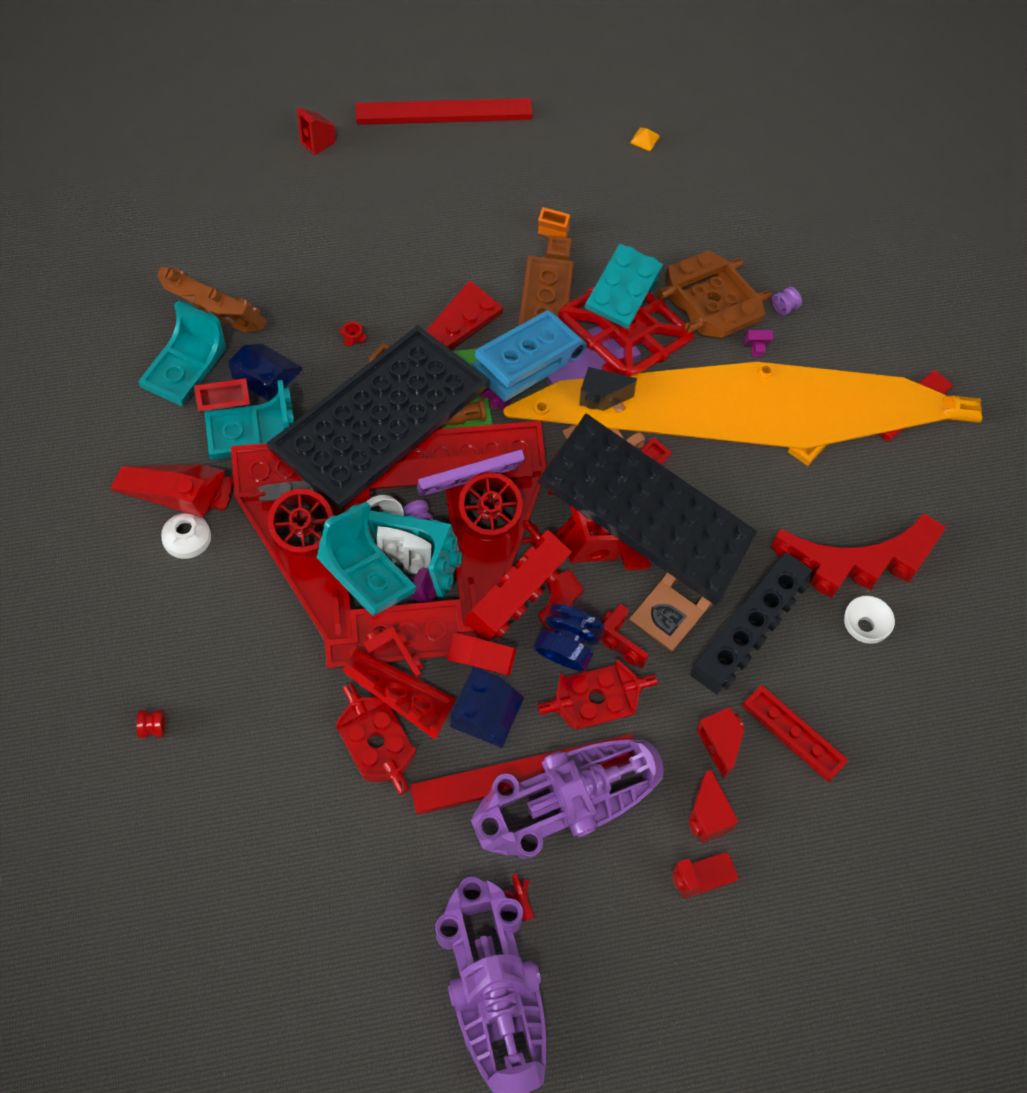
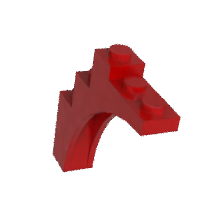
(865, 564)

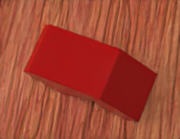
(481, 654)

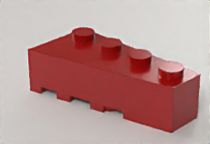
(518, 587)

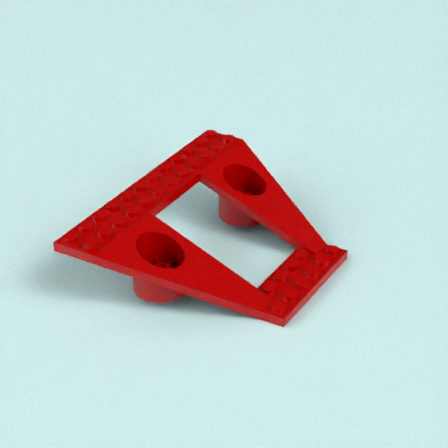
(485, 552)

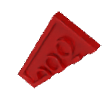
(464, 316)
(405, 694)

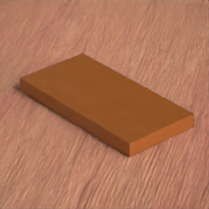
(545, 286)

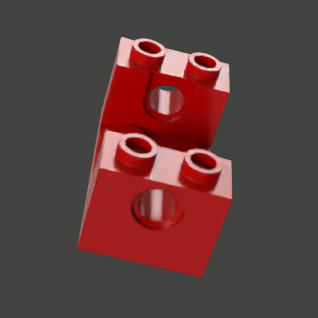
(590, 541)

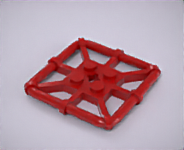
(639, 331)

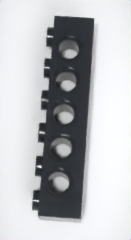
(787, 572)

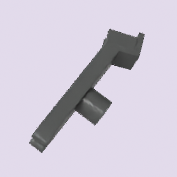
(274, 491)

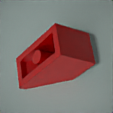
(315, 131)
(722, 738)
(711, 811)

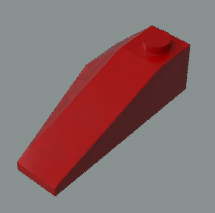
(178, 487)

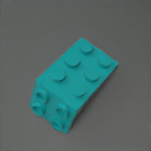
(624, 285)
(187, 356)
(248, 424)
(444, 547)
(358, 562)

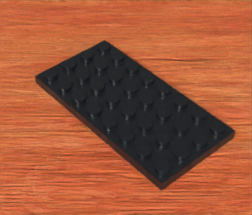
(378, 416)
(649, 508)

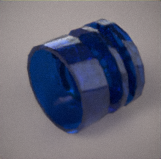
(571, 631)

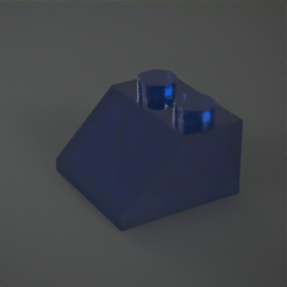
(262, 369)
(486, 707)

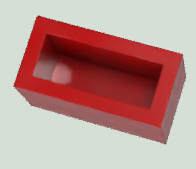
(222, 395)

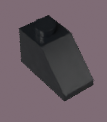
(605, 389)

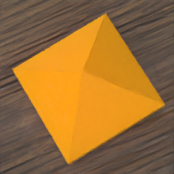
(645, 139)

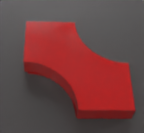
(562, 591)

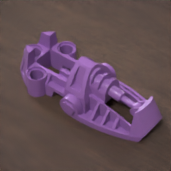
(577, 790)
(495, 989)

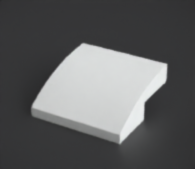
(405, 549)

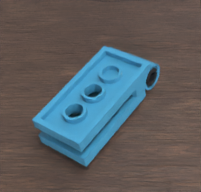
(528, 354)

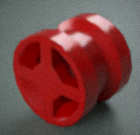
(151, 723)

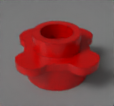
(352, 328)

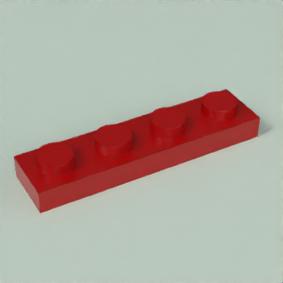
(795, 733)

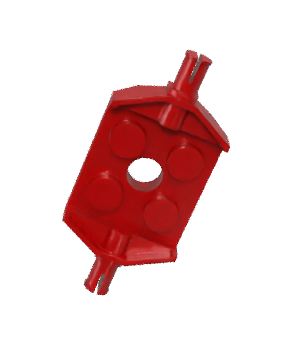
(614, 683)
(370, 718)

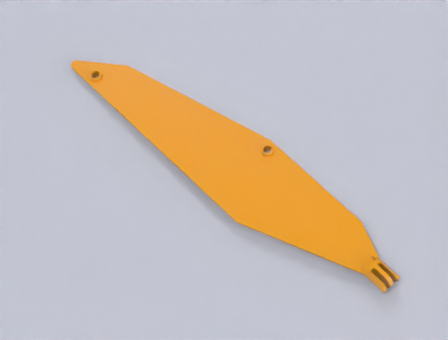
(758, 404)

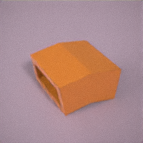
(553, 223)

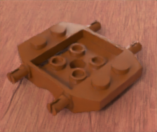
(735, 304)
(231, 311)

